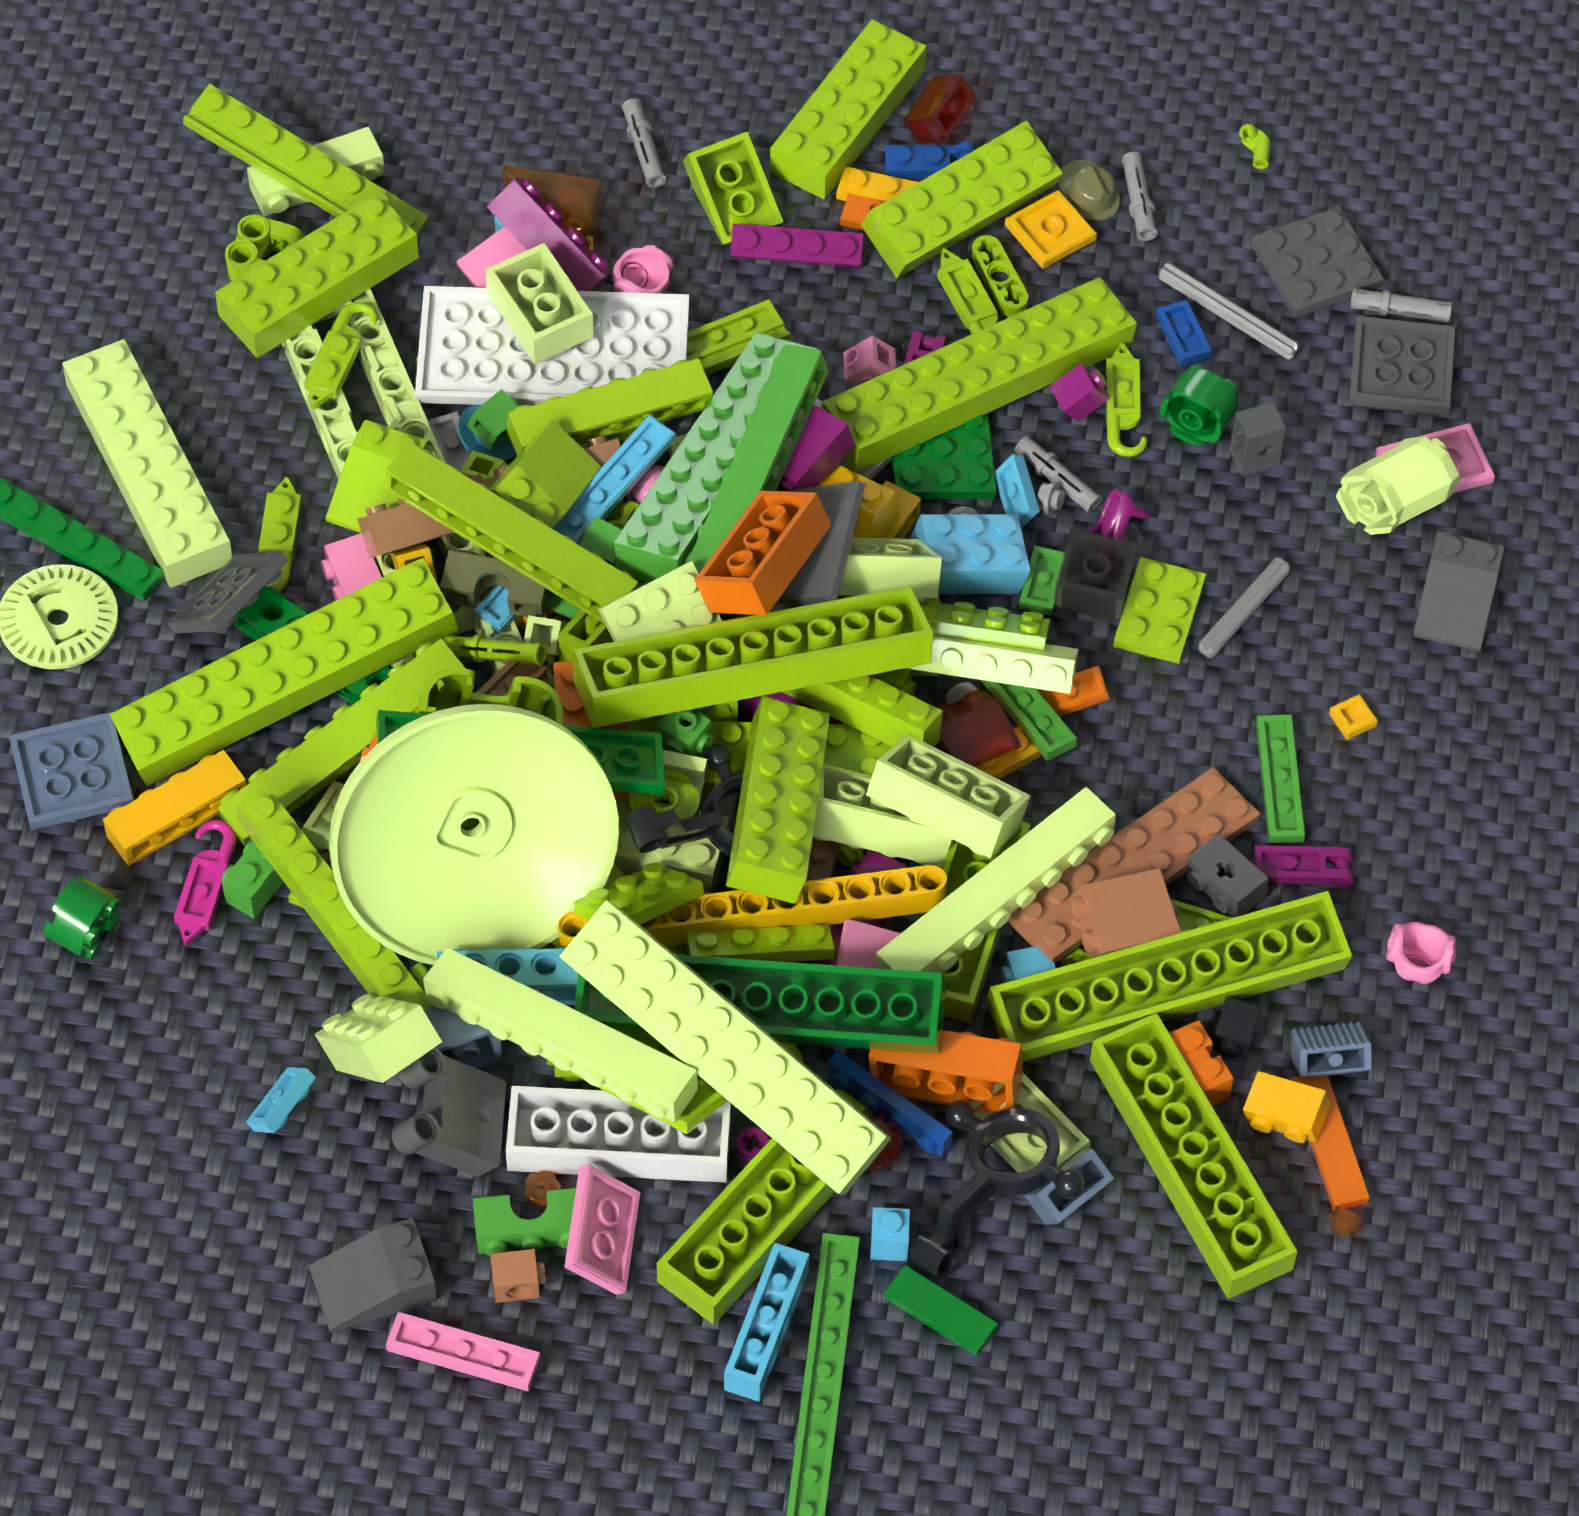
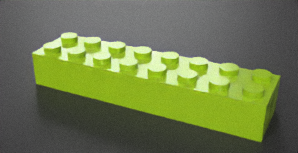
(1193, 1156)

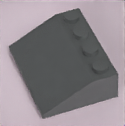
(823, 570)

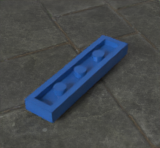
(880, 1098)

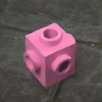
(868, 360)

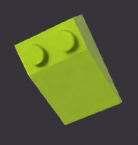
(732, 185)
(364, 473)
(547, 475)

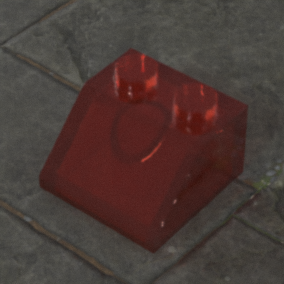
(976, 729)

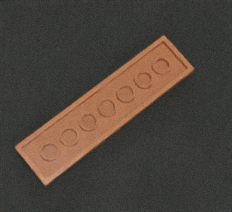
(1156, 840)

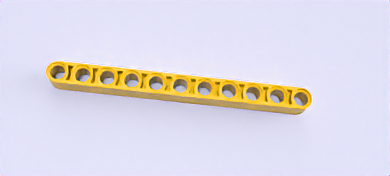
(807, 910)

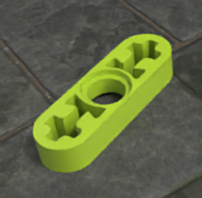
(999, 263)

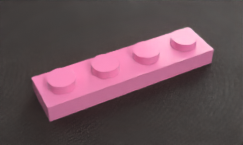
(463, 1351)

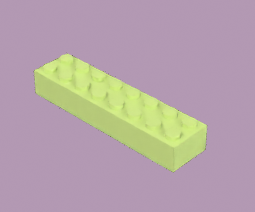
(147, 463)

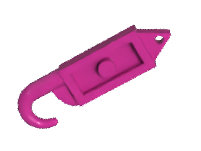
(204, 883)

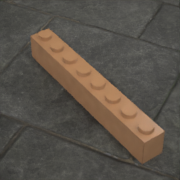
(405, 525)

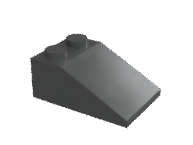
(1458, 591)
(374, 1276)

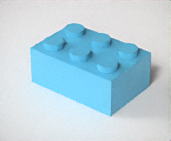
(976, 551)

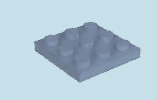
(71, 770)

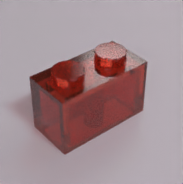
(940, 108)

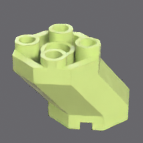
(1398, 484)

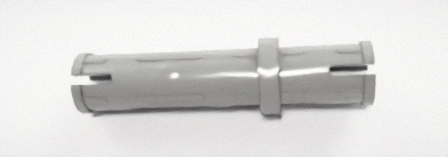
(640, 132)
(1141, 206)
(1396, 304)
(1031, 450)

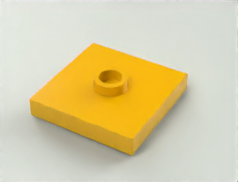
(1050, 229)

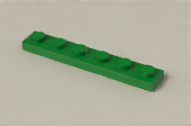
(78, 542)

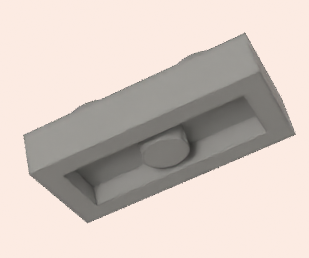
(447, 437)

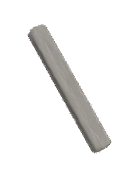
(1243, 607)

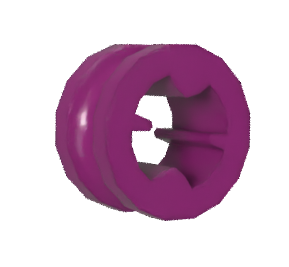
(746, 1137)

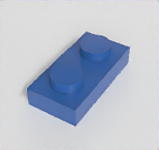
(1183, 333)

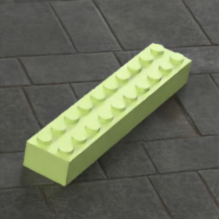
(725, 1047)

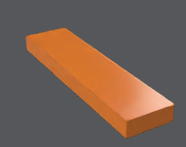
(1335, 1154)

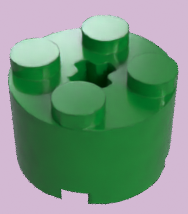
(1199, 405)
(82, 917)

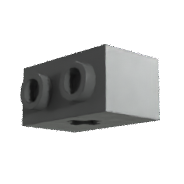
(1258, 438)
(1227, 877)

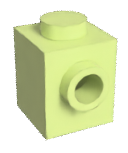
(544, 631)

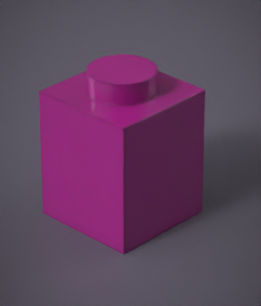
(1080, 391)

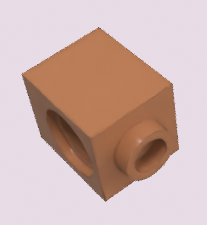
(516, 1275)

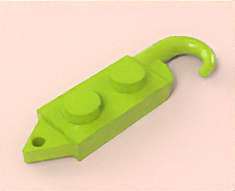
(966, 292)
(336, 355)
(1123, 407)
(281, 526)

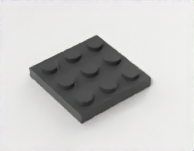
(1316, 261)
(1402, 365)
(227, 592)

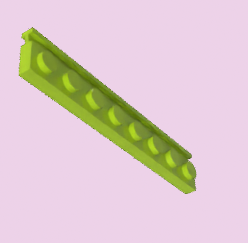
(287, 157)
(724, 340)

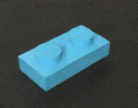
(1016, 489)
(280, 1100)

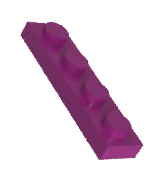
(796, 245)

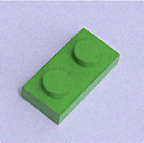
(1041, 582)

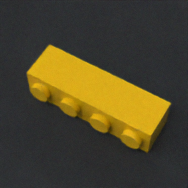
(172, 808)

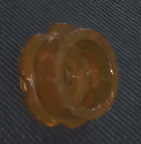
(532, 1190)
(1345, 1222)

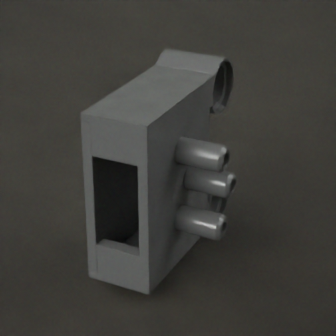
(459, 1114)

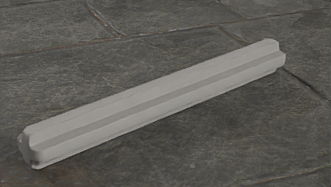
(1229, 311)

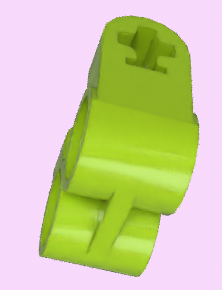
(255, 241)

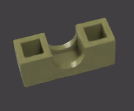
(470, 574)

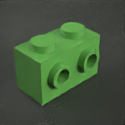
(250, 881)

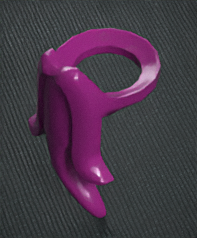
(1116, 515)

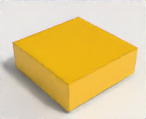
(1353, 717)

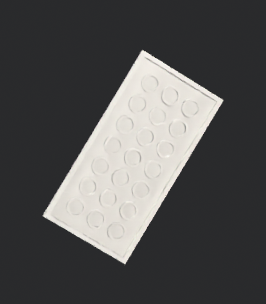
(473, 353)

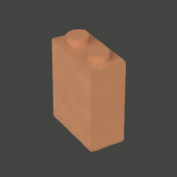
(1124, 912)

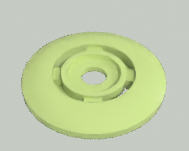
(85, 599)

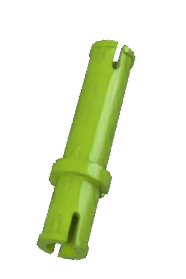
(529, 652)

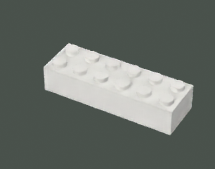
(580, 1127)

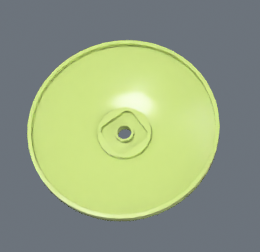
(538, 843)

